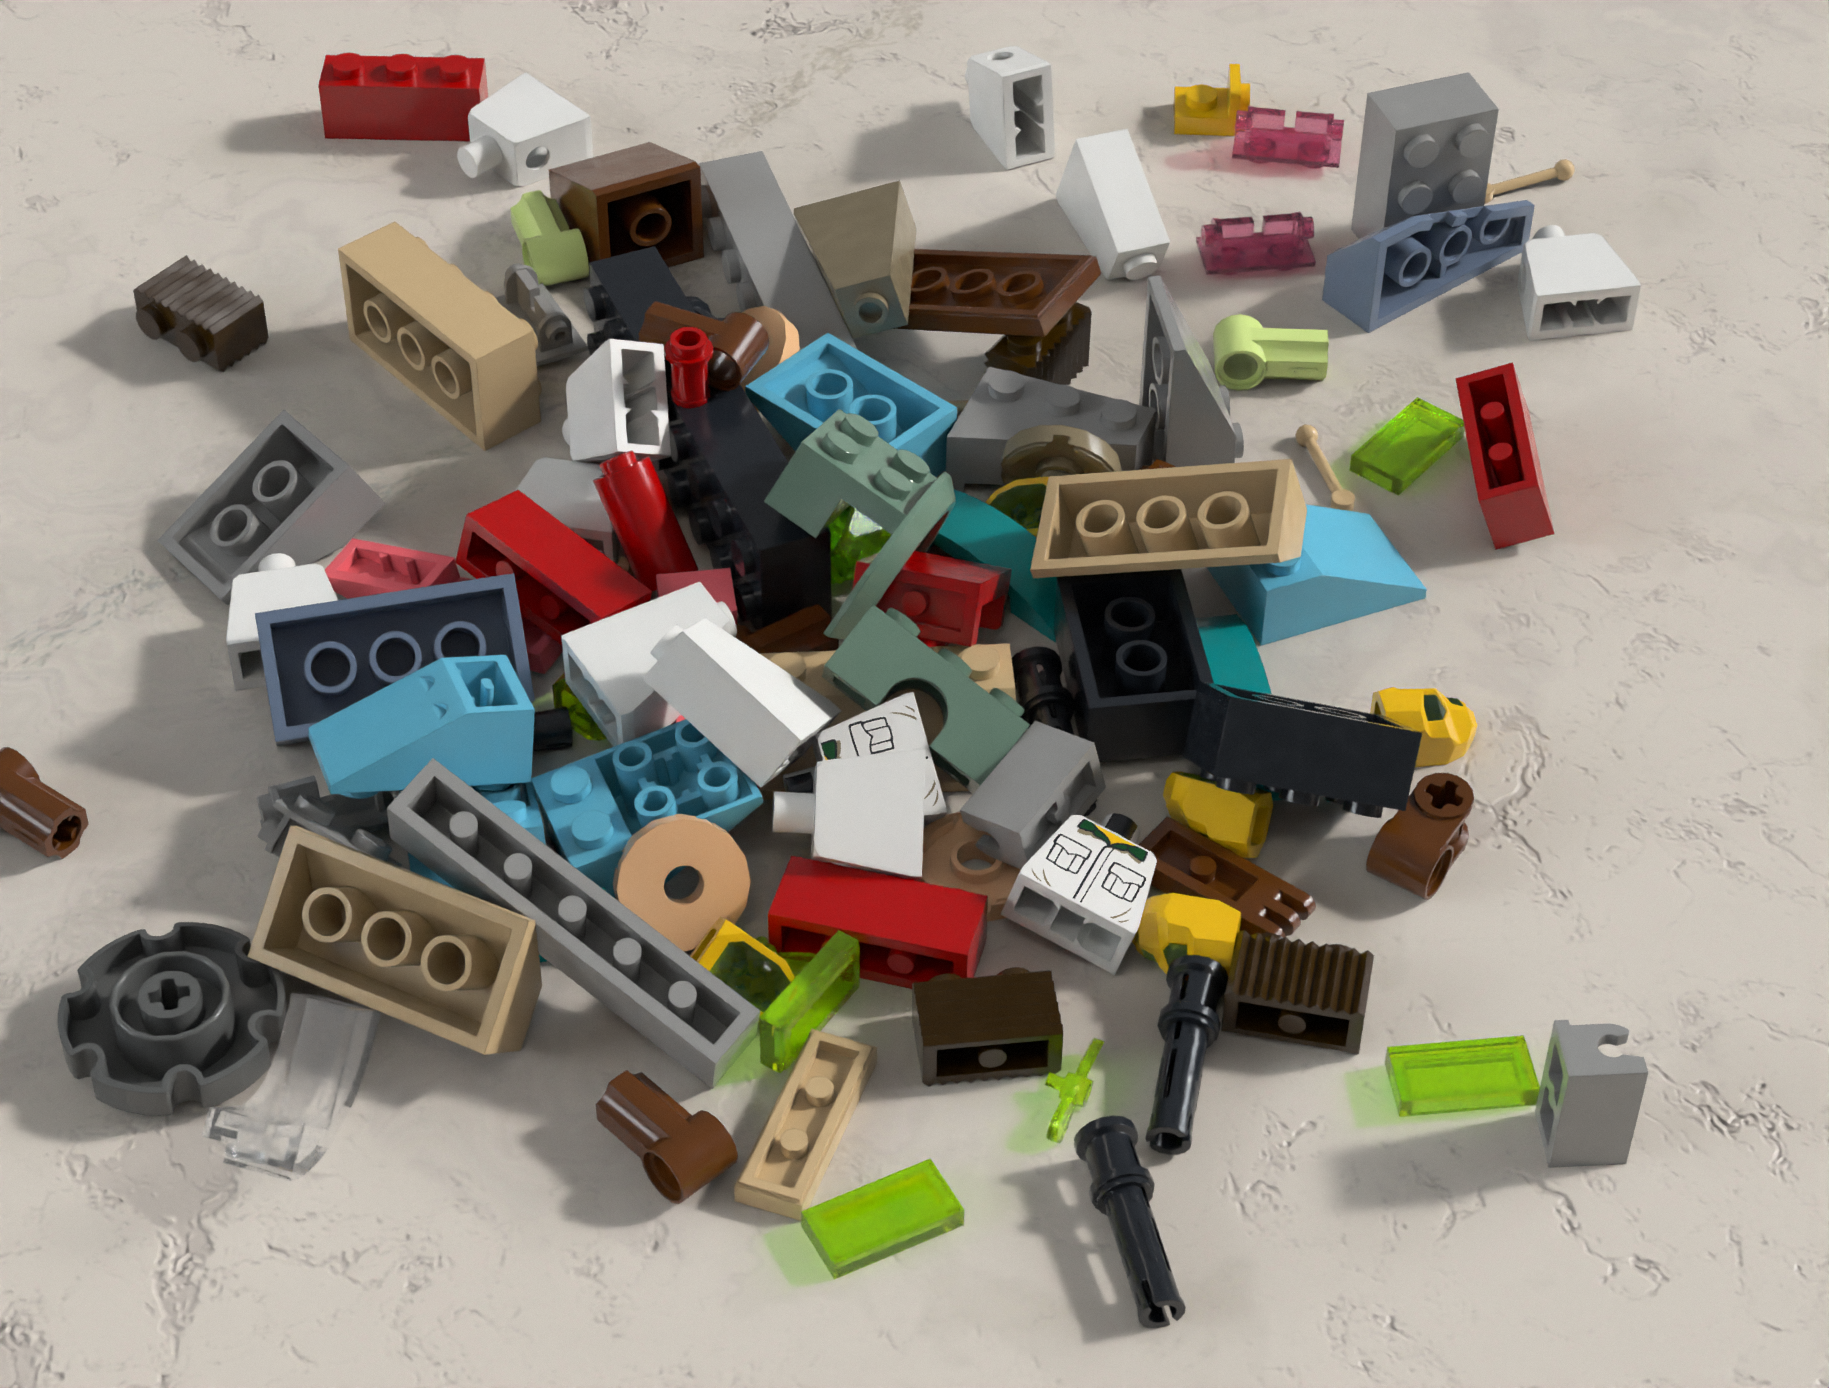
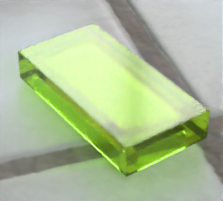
(1407, 446)
(809, 1001)
(1461, 1076)
(882, 1218)

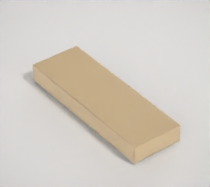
(806, 1124)

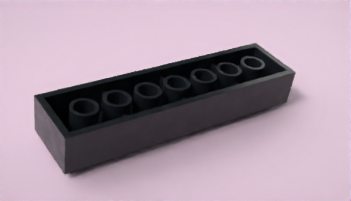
(718, 460)

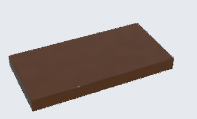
(995, 290)

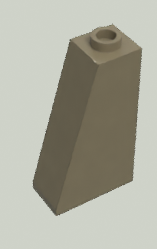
(864, 254)

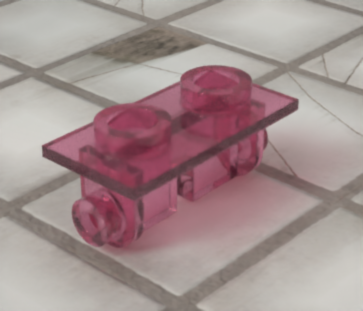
(1264, 139)
(1232, 247)

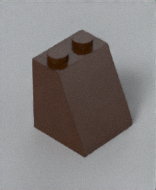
(633, 203)

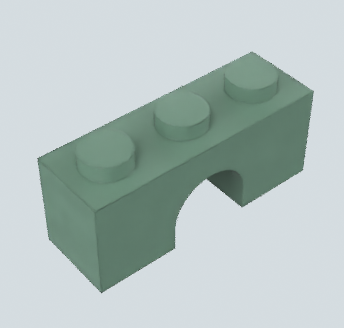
(888, 657)

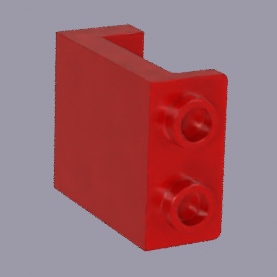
(946, 596)

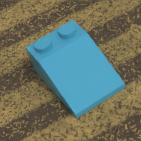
(836, 376)
(1342, 575)

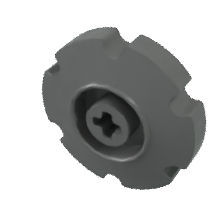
(172, 1019)

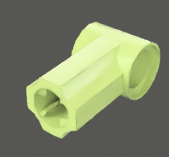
(547, 241)
(1250, 353)

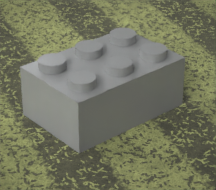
(1423, 151)

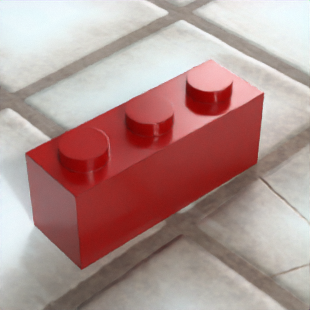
(400, 96)
(1504, 456)
(556, 572)
(901, 924)

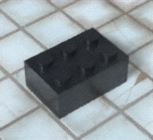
(1130, 660)
(1301, 749)

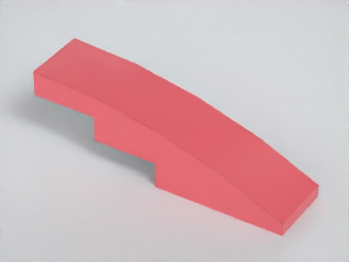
(378, 568)

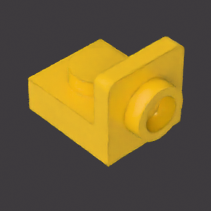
(1210, 109)

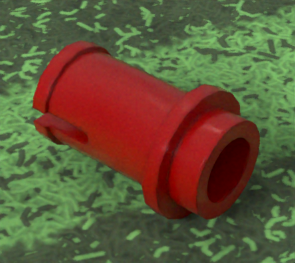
(689, 356)

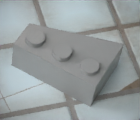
(1013, 402)

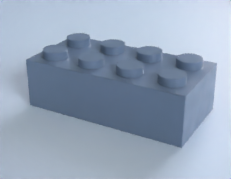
(349, 648)

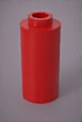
(643, 518)

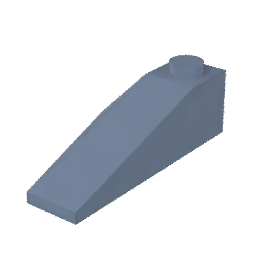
(1421, 260)

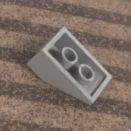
(1180, 384)
(274, 498)

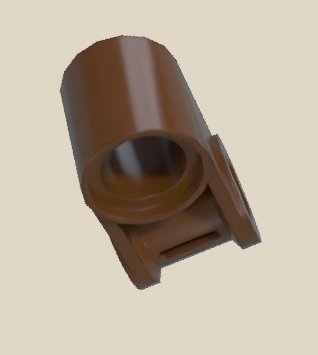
(1427, 838)

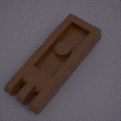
(1205, 869)

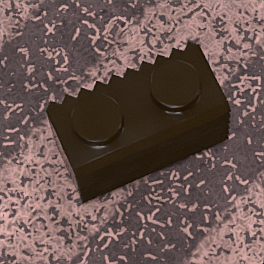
(201, 314)
(1047, 358)
(1297, 991)
(987, 1026)

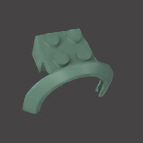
(853, 466)

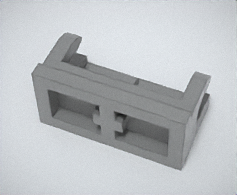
(1034, 793)
(1587, 1098)

